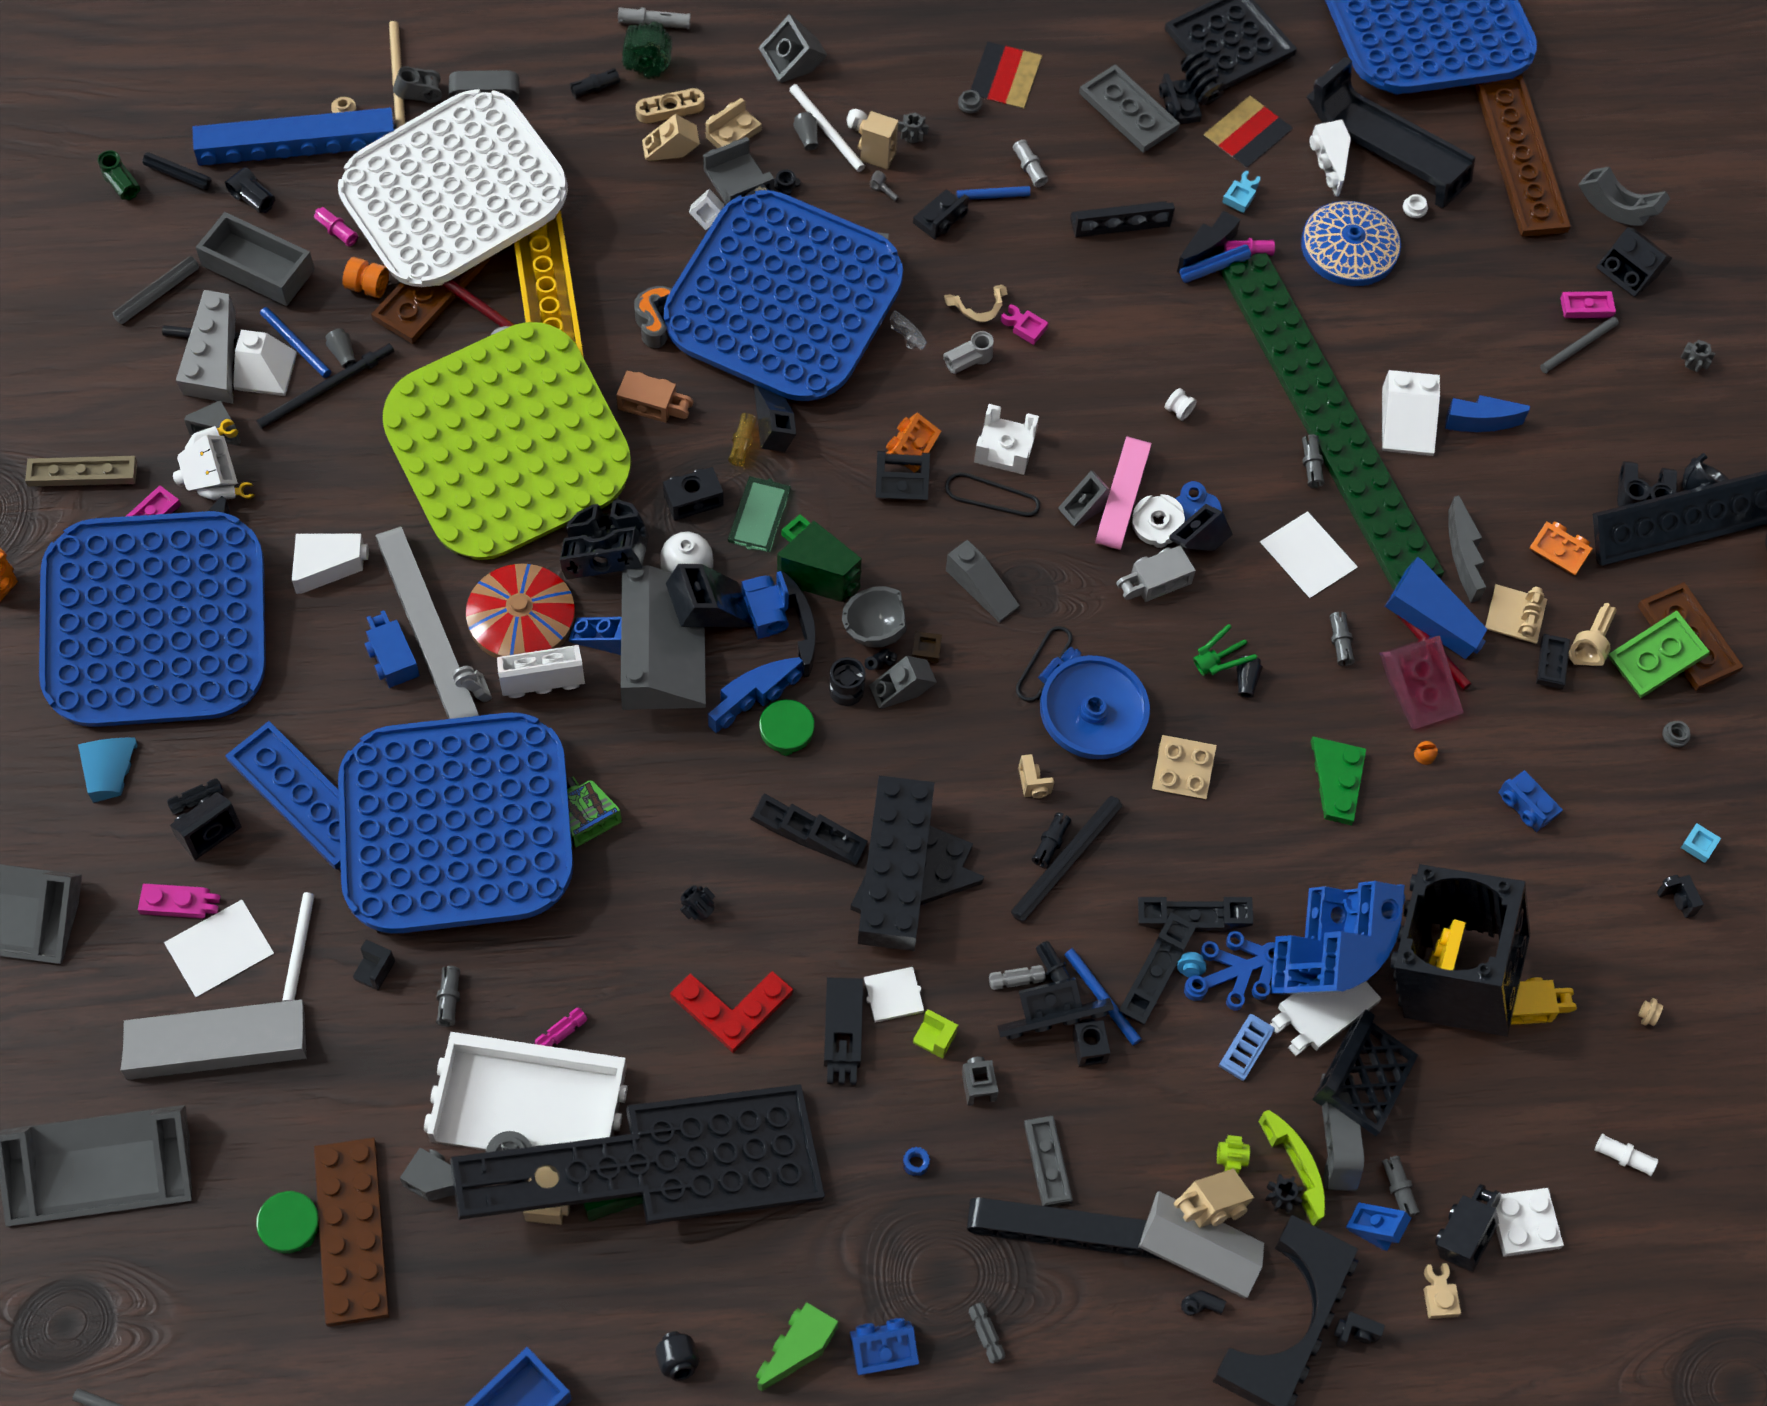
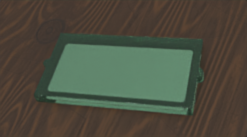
(759, 514)

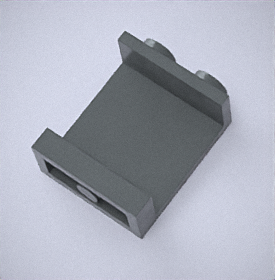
(734, 170)

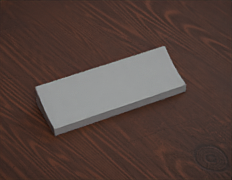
(213, 1039)

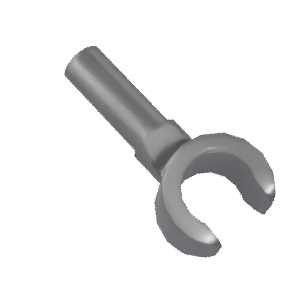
(877, 183)

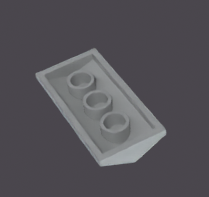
(1210, 1252)

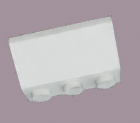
(540, 671)

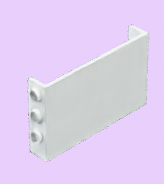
(524, 1089)

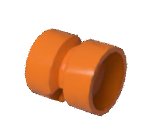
(362, 276)

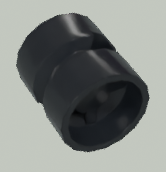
(847, 681)

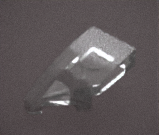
(908, 329)

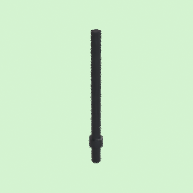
(368, 361)

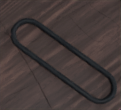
(1034, 658)

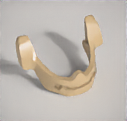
(999, 291)

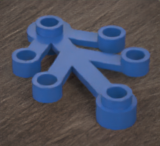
(1238, 968)

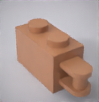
(651, 397)

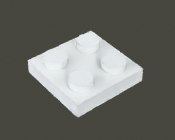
(1527, 1223)

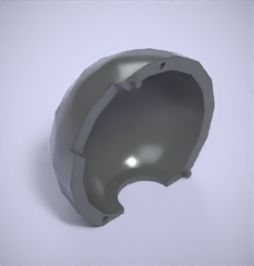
(875, 617)

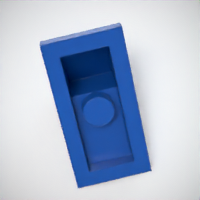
(1378, 1224)

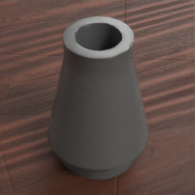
(806, 128)
(340, 345)

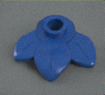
(1193, 504)

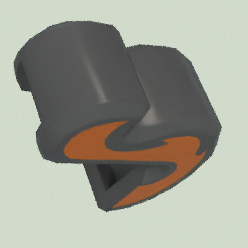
(647, 315)

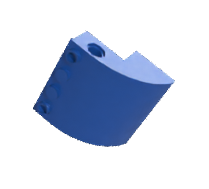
(1339, 949)

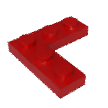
(734, 1025)

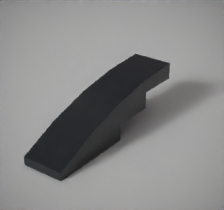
(809, 831)

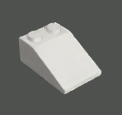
(1410, 412)

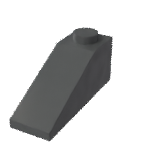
(980, 580)

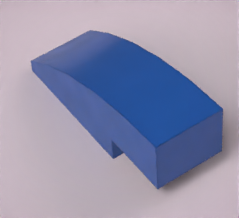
(1485, 415)

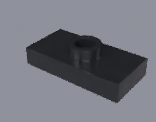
(1553, 661)

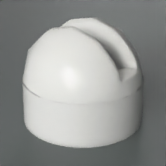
(855, 118)

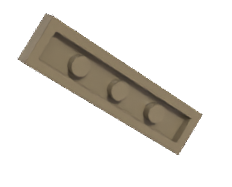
(81, 471)

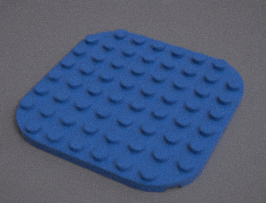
(1434, 42)
(783, 295)
(152, 619)
(454, 823)

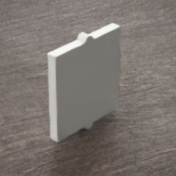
(893, 994)

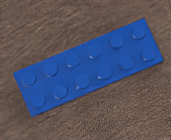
(292, 788)

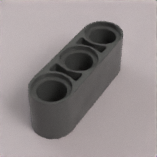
(499, 80)

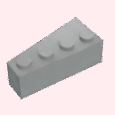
(210, 352)

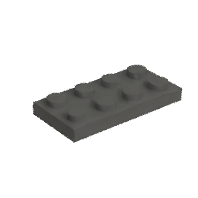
(1129, 108)

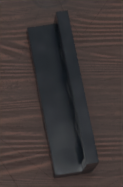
(1122, 219)

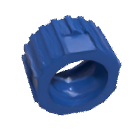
(916, 1152)

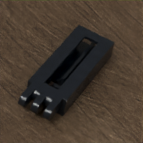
(843, 1017)

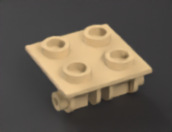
(1517, 613)
(1184, 767)

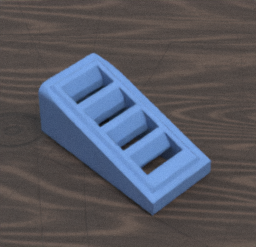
(1257, 1026)

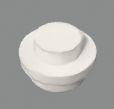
(1415, 206)

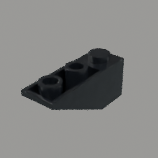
(774, 420)

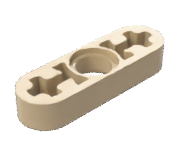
(676, 97)

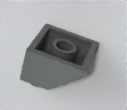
(792, 50)

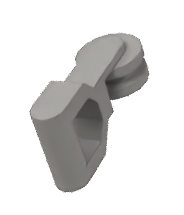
(473, 681)

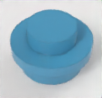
(1191, 964)

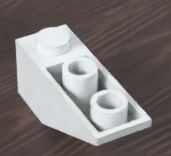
(1332, 146)

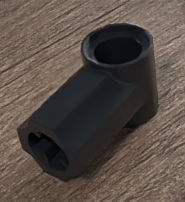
(247, 187)

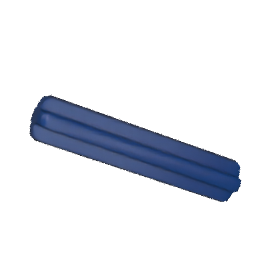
(1215, 263)

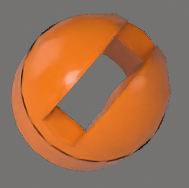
(1427, 756)

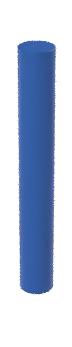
(994, 192)

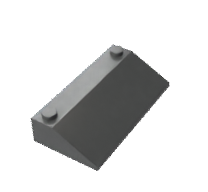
(658, 657)
(37, 912)
(95, 1165)

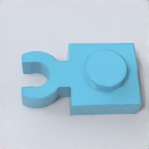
(1241, 193)

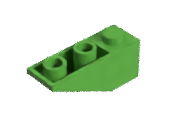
(803, 1343)

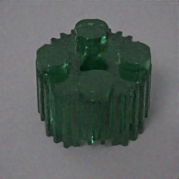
(647, 49)

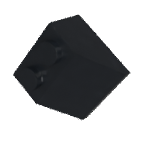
(206, 825)

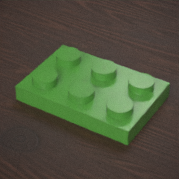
(1658, 654)

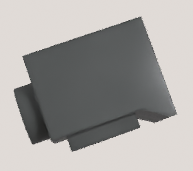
(973, 1089)

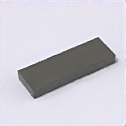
(1048, 1161)

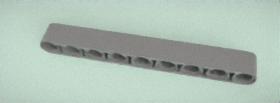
(425, 622)

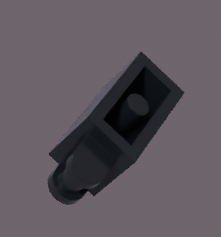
(1469, 1228)

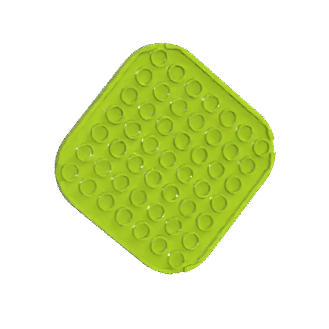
(506, 440)

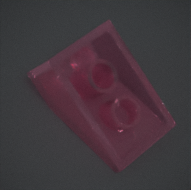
(1422, 681)

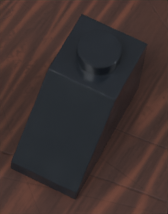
(1203, 530)

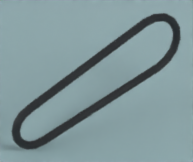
(989, 505)

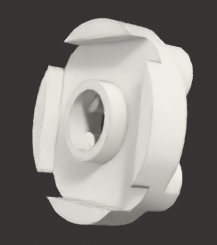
(1157, 506)

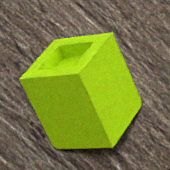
(935, 1034)

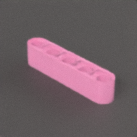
(1123, 493)

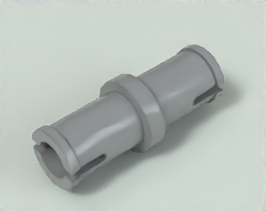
(1030, 163)

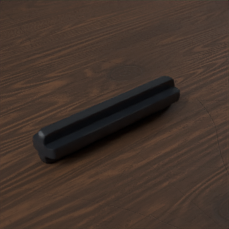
(176, 170)

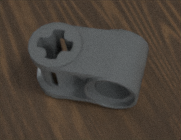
(417, 83)

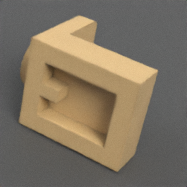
(1030, 779)

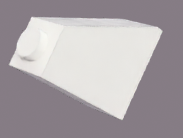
(326, 558)

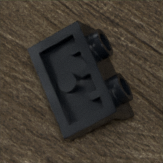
(1180, 100)
(941, 214)

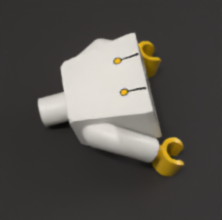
(208, 466)

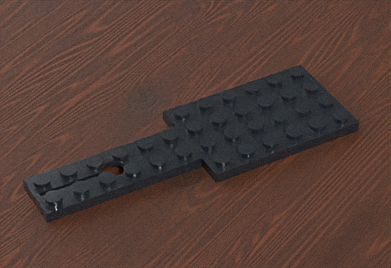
(680, 1156)

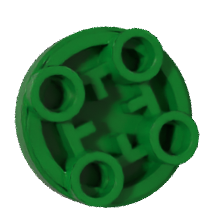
(786, 726)
(287, 1222)

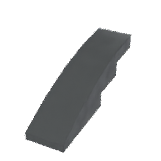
(1464, 543)

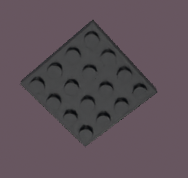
(1235, 36)

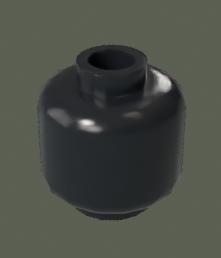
(677, 1356)

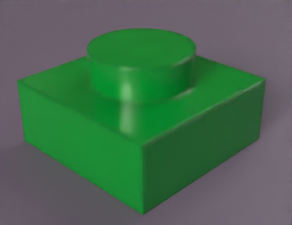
(794, 528)

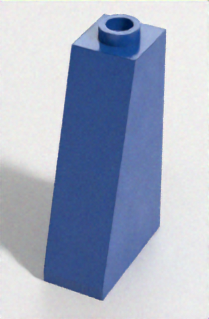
(1436, 610)

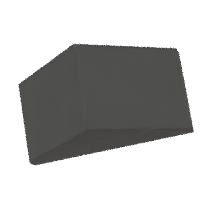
(209, 417)
(1085, 500)

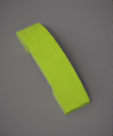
(1280, 1132)

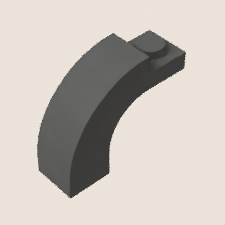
(1617, 202)

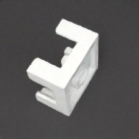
(1006, 442)

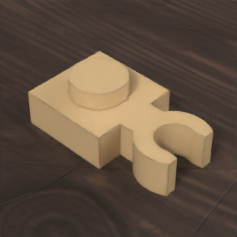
(1441, 1297)

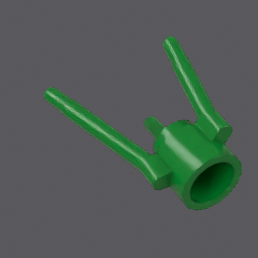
(1209, 661)

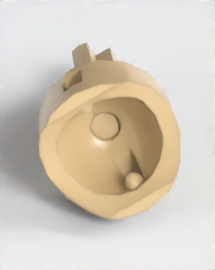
(1592, 646)

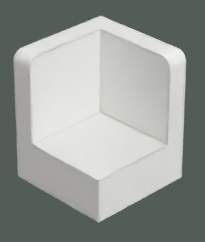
(706, 209)

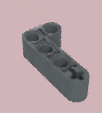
(1344, 1148)

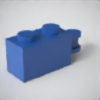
(391, 651)

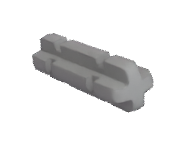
(1017, 977)

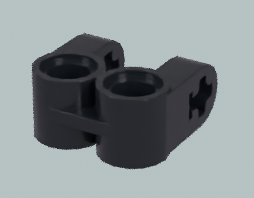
(1635, 490)

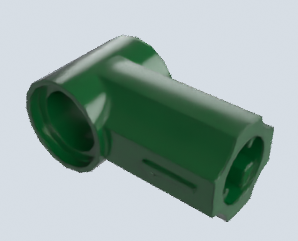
(117, 175)

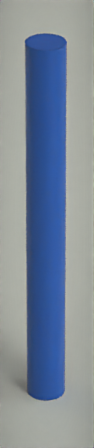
(295, 342)
(1100, 994)

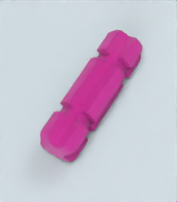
(562, 1028)

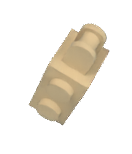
(1215, 1199)

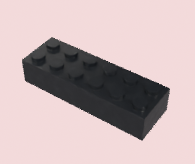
(896, 863)

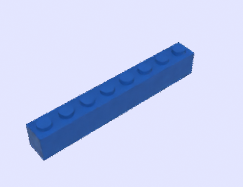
(290, 136)

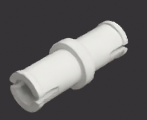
(1626, 1154)

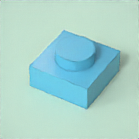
(1700, 843)

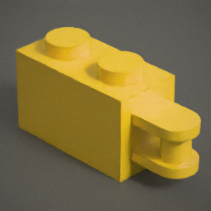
(1538, 1001)

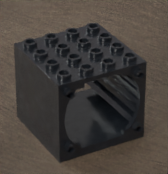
(1471, 998)

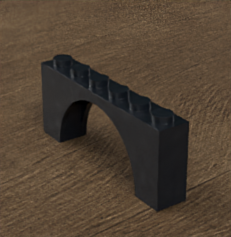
(1324, 1265)

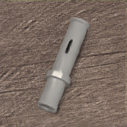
(644, 16)

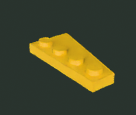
(1447, 946)

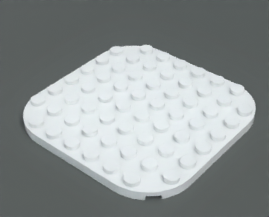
(452, 187)

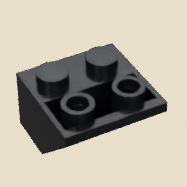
(1634, 261)

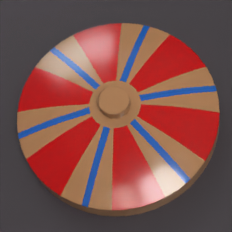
(520, 611)

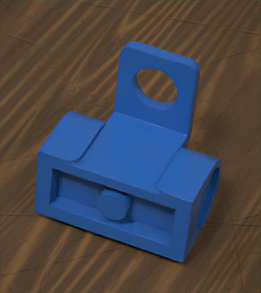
(766, 604)

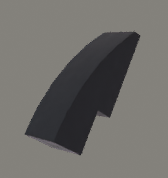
(1209, 240)

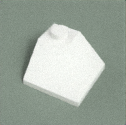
(262, 364)

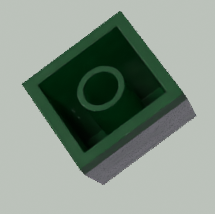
(821, 564)

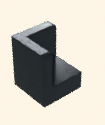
(374, 966)

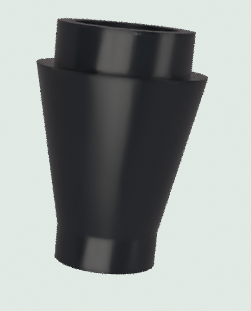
(1248, 677)

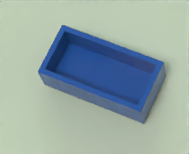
(523, 1383)

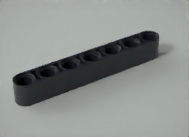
(1057, 1226)

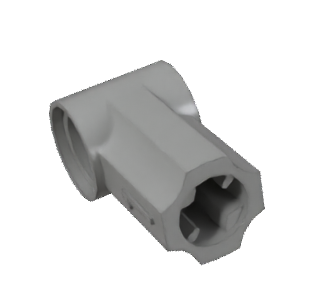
(970, 352)

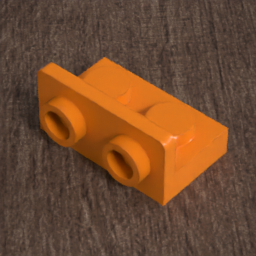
(914, 438)
(1561, 548)

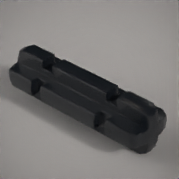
(194, 796)

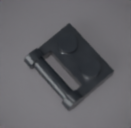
(902, 484)

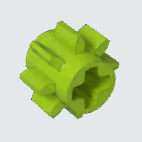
(1233, 1153)

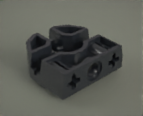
(591, 539)

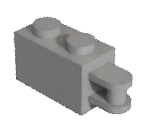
(1158, 575)

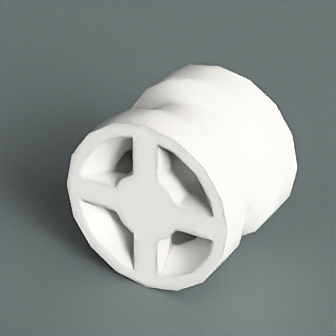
(1180, 404)

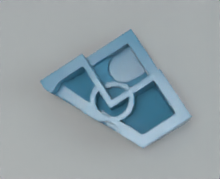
(105, 766)

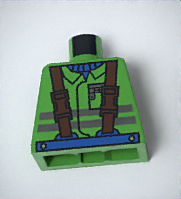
(590, 811)

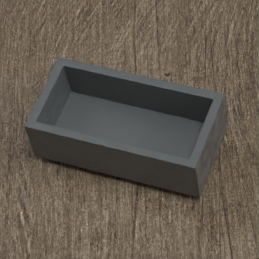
(255, 258)

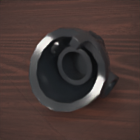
(1700, 474)

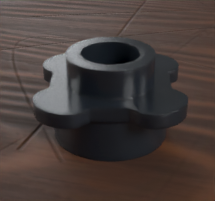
(786, 181)

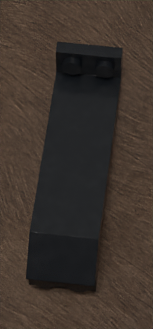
(1391, 135)

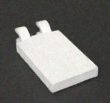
(1323, 1014)

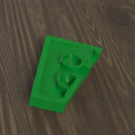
(1339, 777)

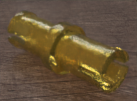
(742, 439)

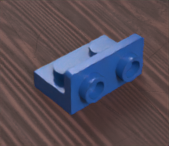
(1529, 801)
(884, 1346)

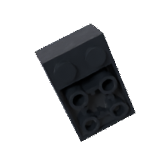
(706, 598)

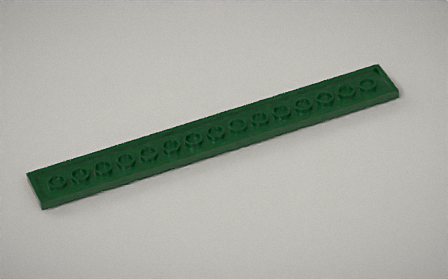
(1329, 415)

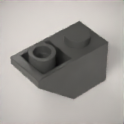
(903, 682)
(429, 1176)

